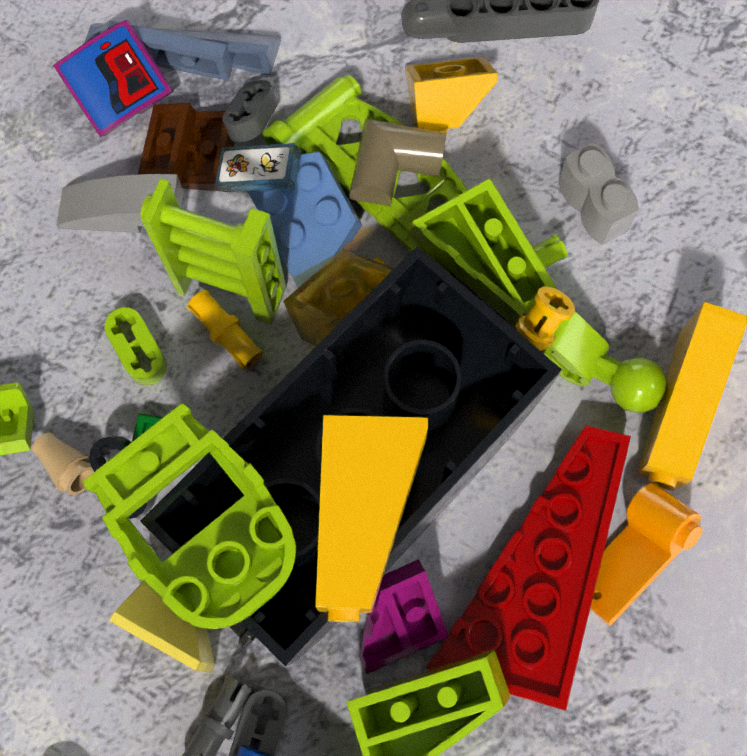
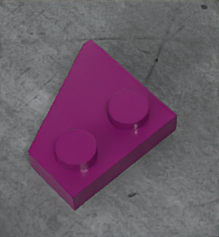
(402, 618)

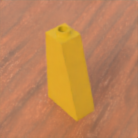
(694, 390)
(362, 497)

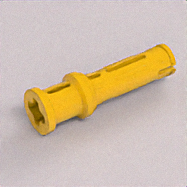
(541, 331)

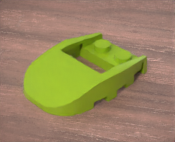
(231, 562)

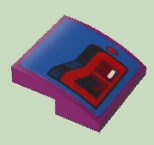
(113, 78)

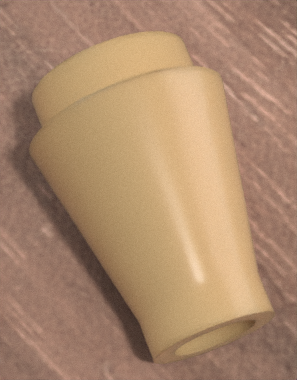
(62, 463)

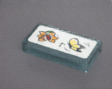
(258, 168)

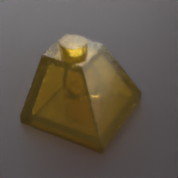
(333, 294)

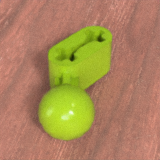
(581, 354)

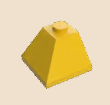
(447, 91)

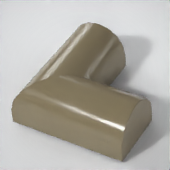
(391, 148)

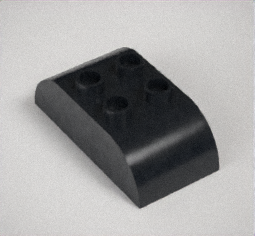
(402, 352)

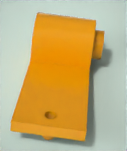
(655, 535)

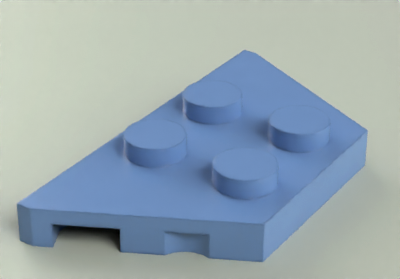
(311, 220)

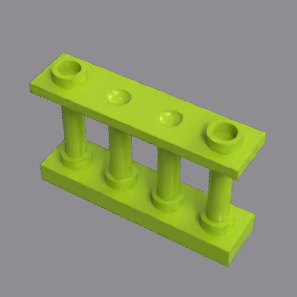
(215, 252)

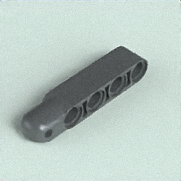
(497, 19)

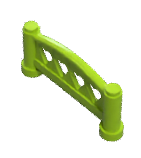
(317, 129)

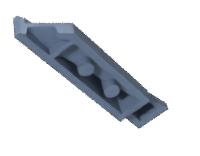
(204, 51)

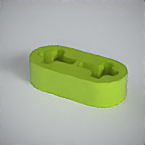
(127, 351)

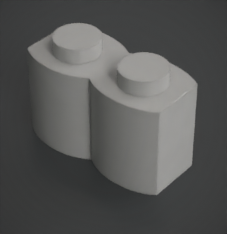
(595, 191)

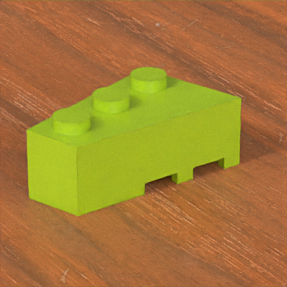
(484, 249)
(429, 708)

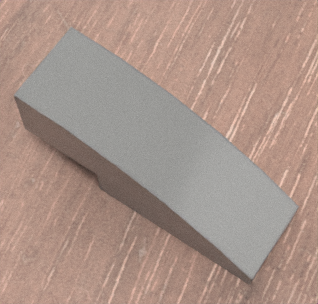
(110, 202)

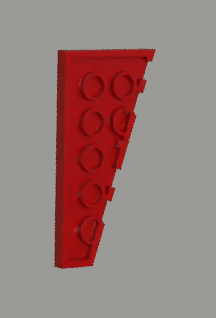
(545, 579)

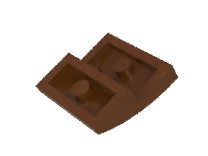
(185, 145)

